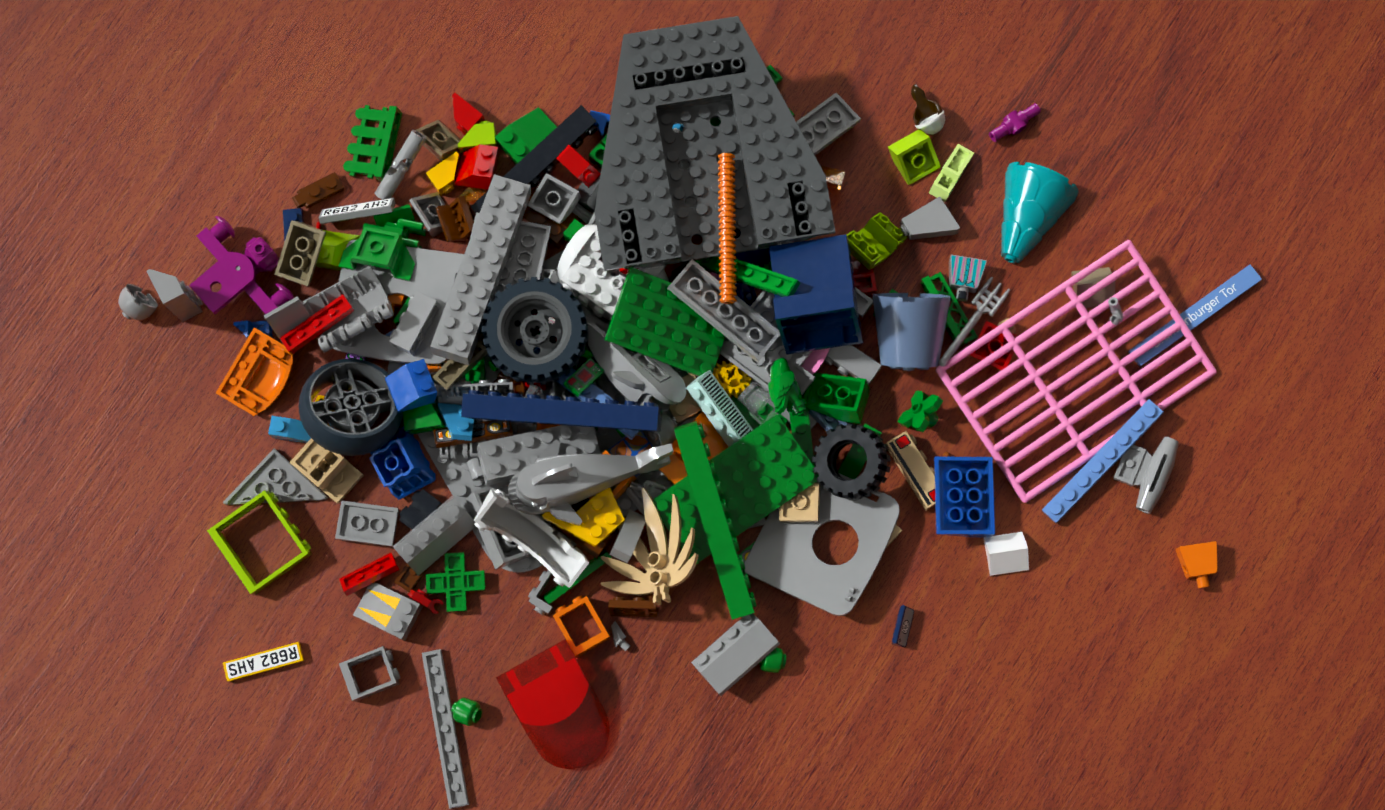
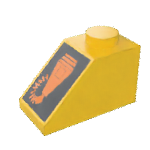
(444, 174)

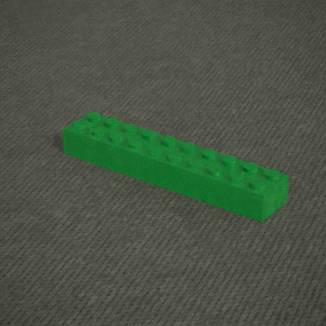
(713, 517)

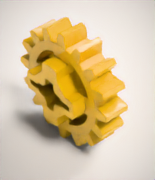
(731, 378)

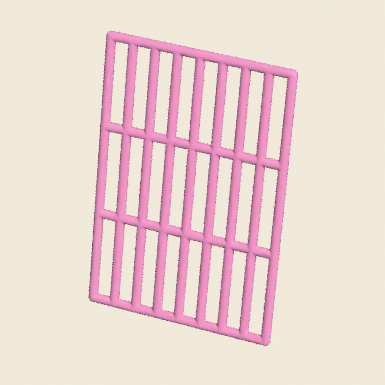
(1045, 391)

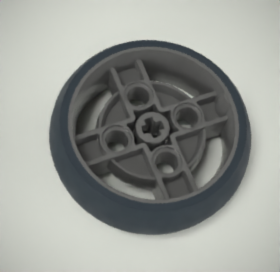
(364, 384)

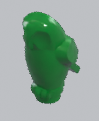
(785, 388)

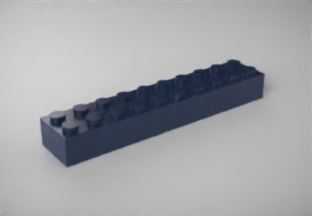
(562, 412)

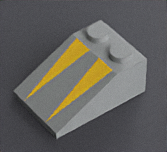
(388, 610)

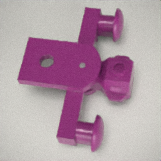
(237, 271)

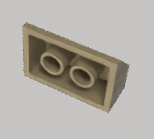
(300, 252)

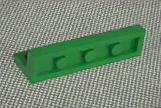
(951, 327)

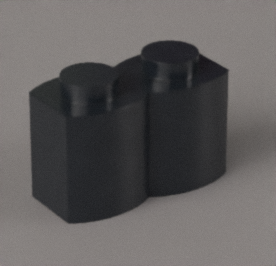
(420, 508)

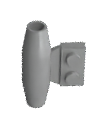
(1148, 471)

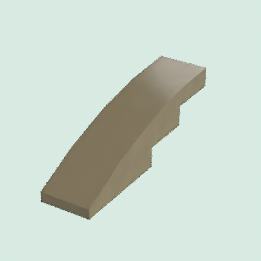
(453, 371)

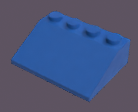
(964, 496)

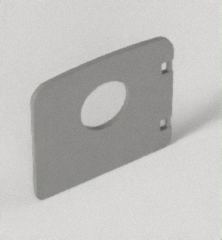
(431, 276)
(787, 561)

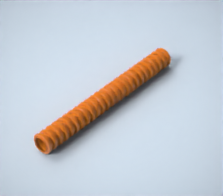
(727, 228)

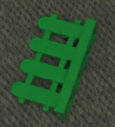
(380, 150)

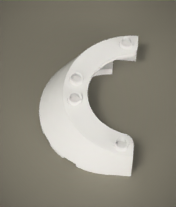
(533, 536)

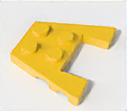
(599, 518)

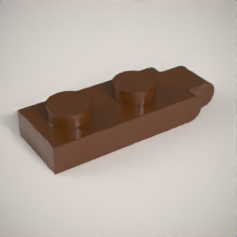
(318, 191)

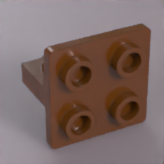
(456, 219)

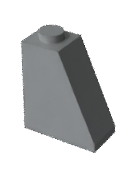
(929, 221)

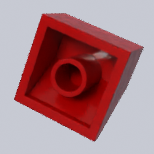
(477, 167)

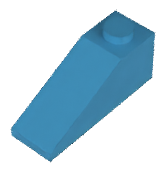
(288, 429)

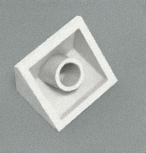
(1007, 553)

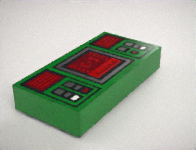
(584, 377)

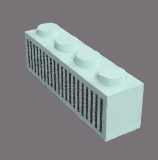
(719, 408)

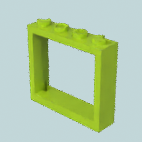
(233, 559)

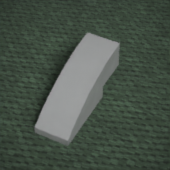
(628, 536)

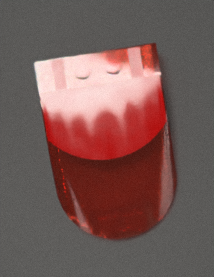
(558, 707)

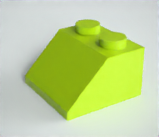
(914, 156)

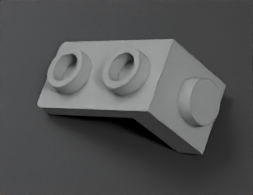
(540, 606)

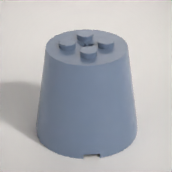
(910, 329)

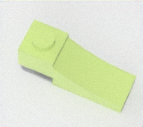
(951, 172)

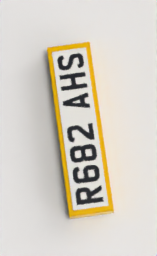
(263, 661)

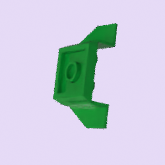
(380, 250)

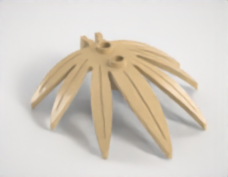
(660, 563)

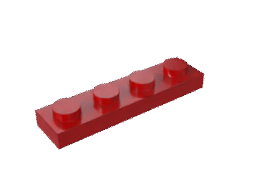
(317, 324)

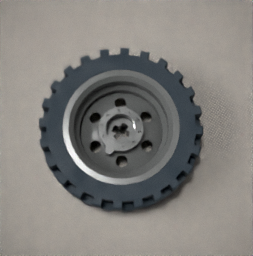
(516, 304)

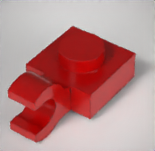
(421, 597)

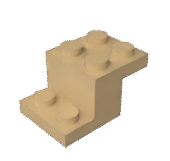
(326, 470)

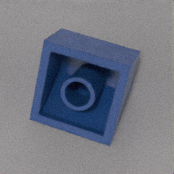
(411, 386)

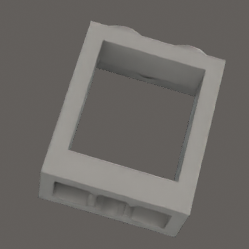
(346, 668)

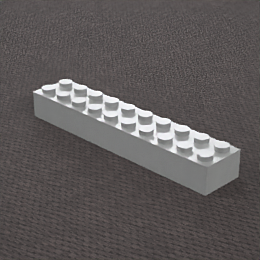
(481, 269)

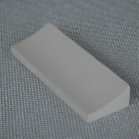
(734, 321)

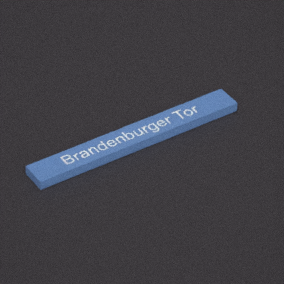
(1202, 310)

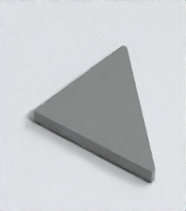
(276, 476)

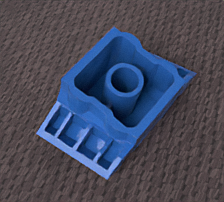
(402, 465)

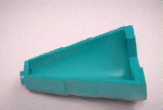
(1031, 207)

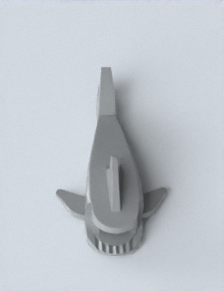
(634, 374)
(566, 479)

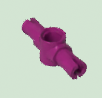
(1014, 122)

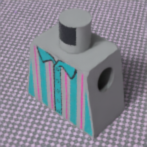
(965, 275)

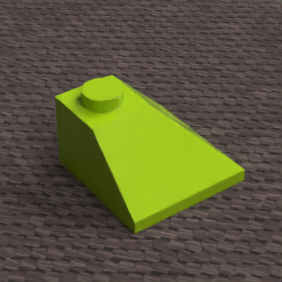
(333, 248)

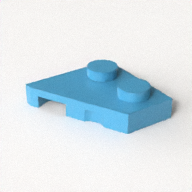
(459, 427)

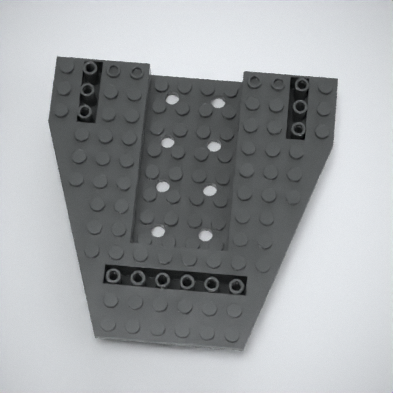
(687, 80)

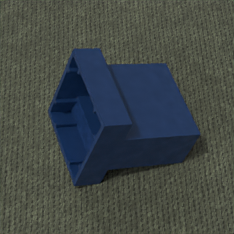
(825, 303)

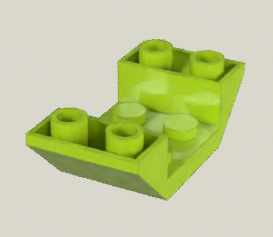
(875, 241)

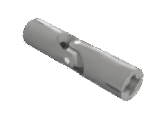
(399, 168)

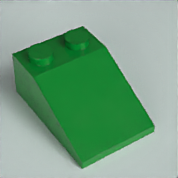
(524, 134)
(838, 397)

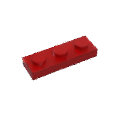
(369, 574)

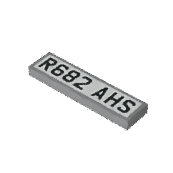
(357, 210)

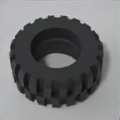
(827, 456)

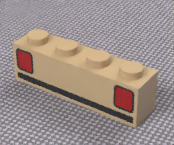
(914, 468)

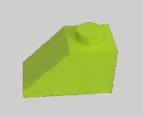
(481, 133)

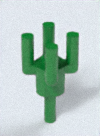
(403, 227)

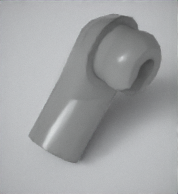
(1116, 311)

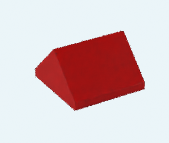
(993, 346)

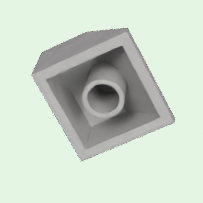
(554, 199)

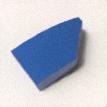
(246, 327)

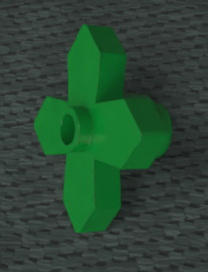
(922, 412)

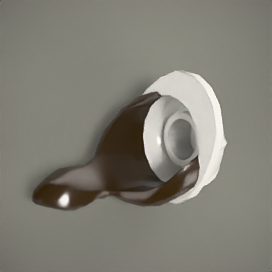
(928, 113)

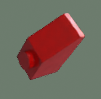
(465, 114)
(578, 166)

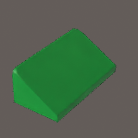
(403, 212)

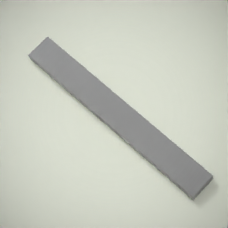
(445, 729)

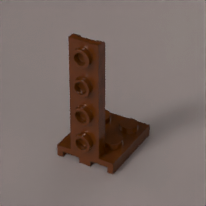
(633, 608)

